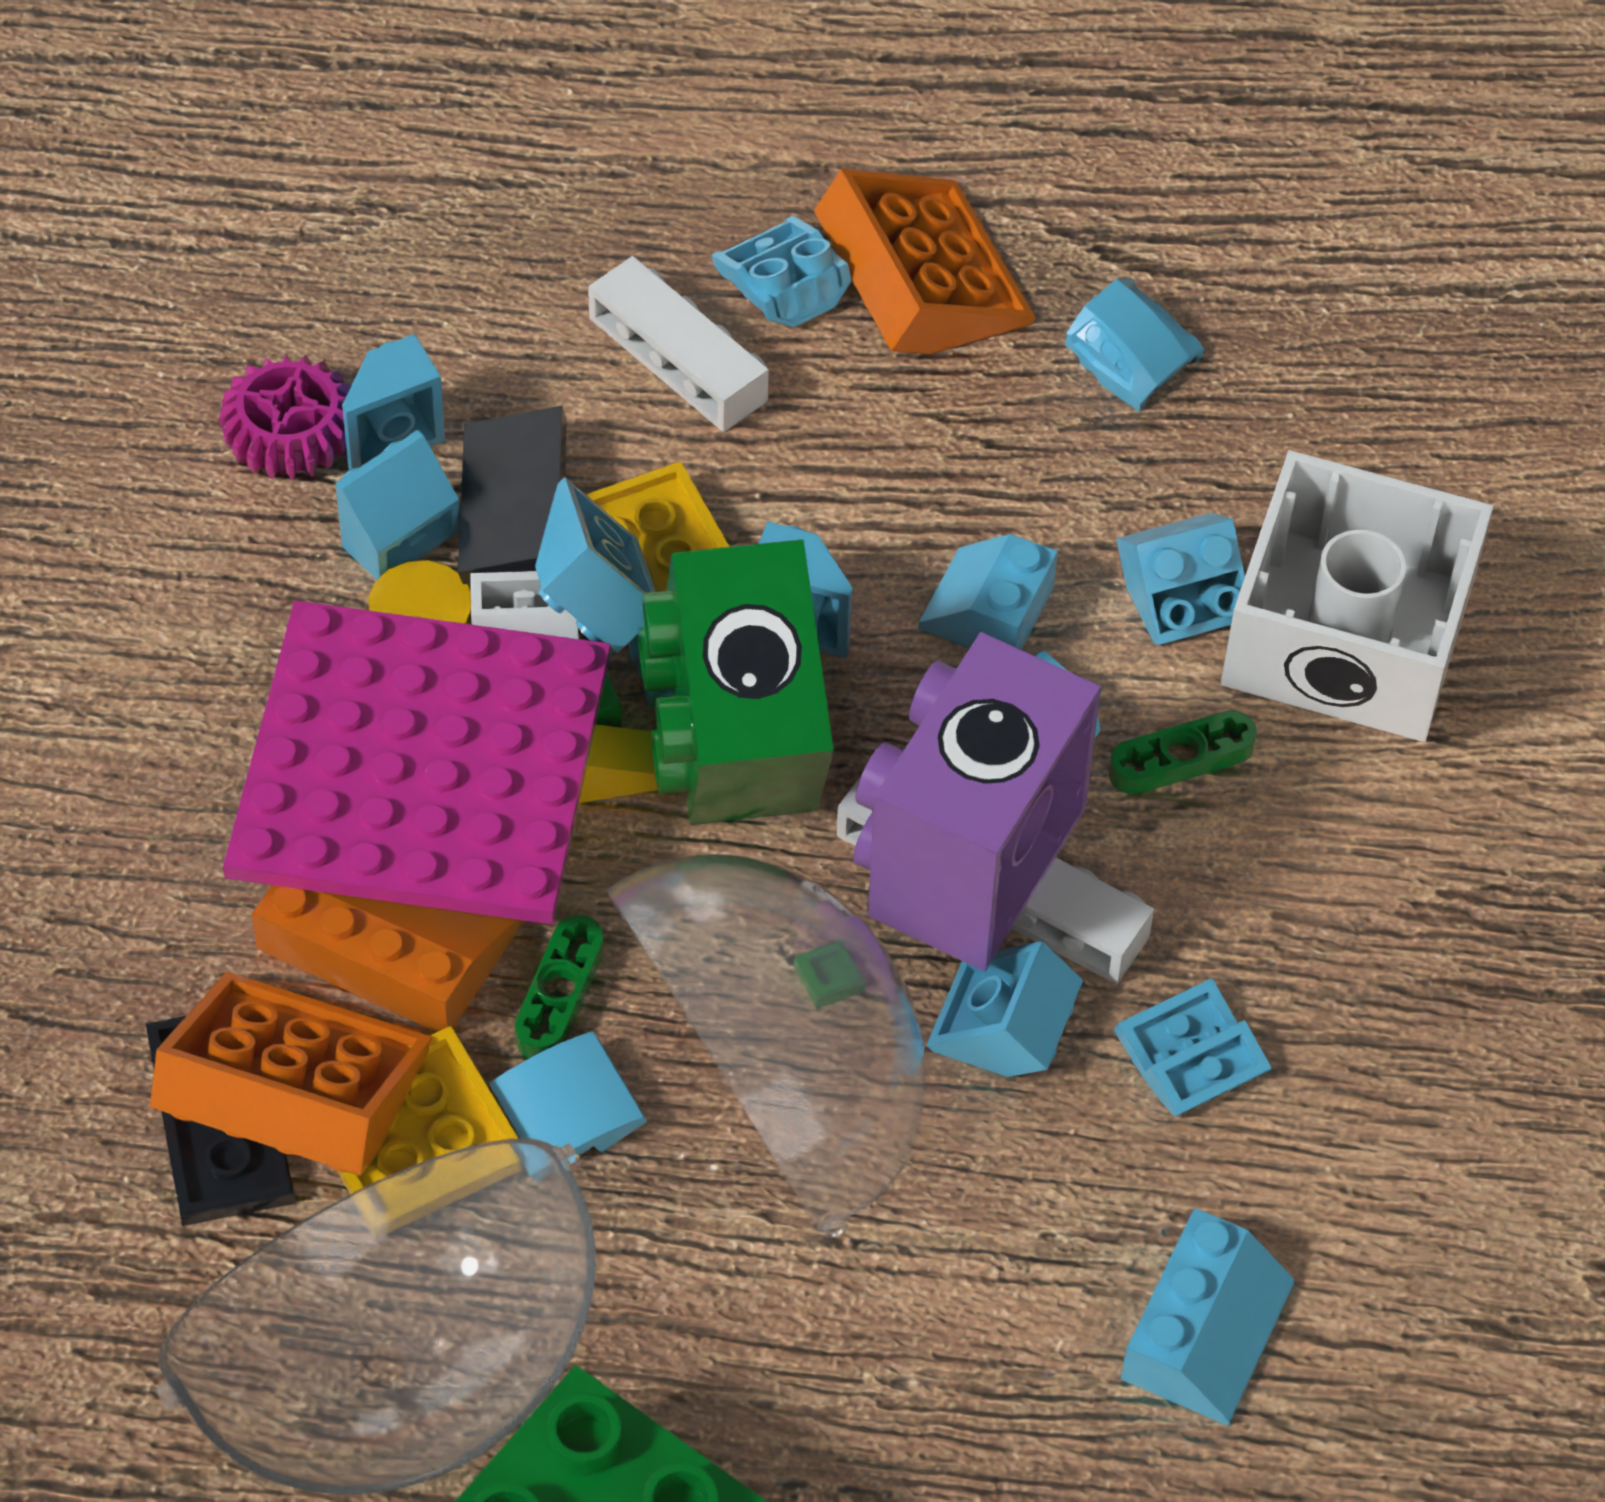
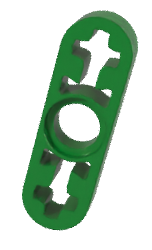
(1168, 770)
(554, 965)

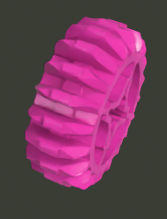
(285, 416)

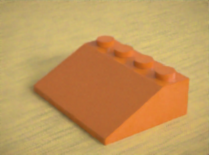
(920, 260)
(387, 952)
(288, 1072)

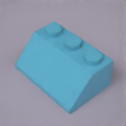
(1208, 1318)

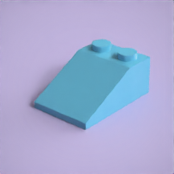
(592, 568)

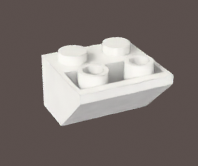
(515, 604)

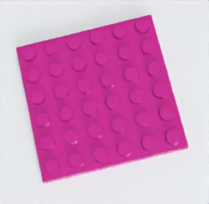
(419, 762)

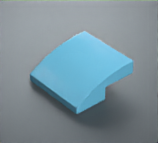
(1192, 1048)
(569, 1097)

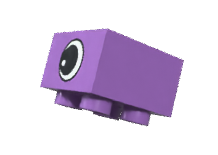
(976, 797)

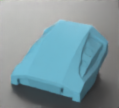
(786, 272)
(1130, 342)

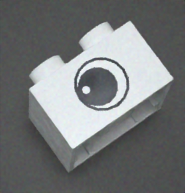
(1355, 595)

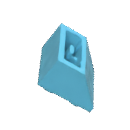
(396, 506)
(1183, 575)

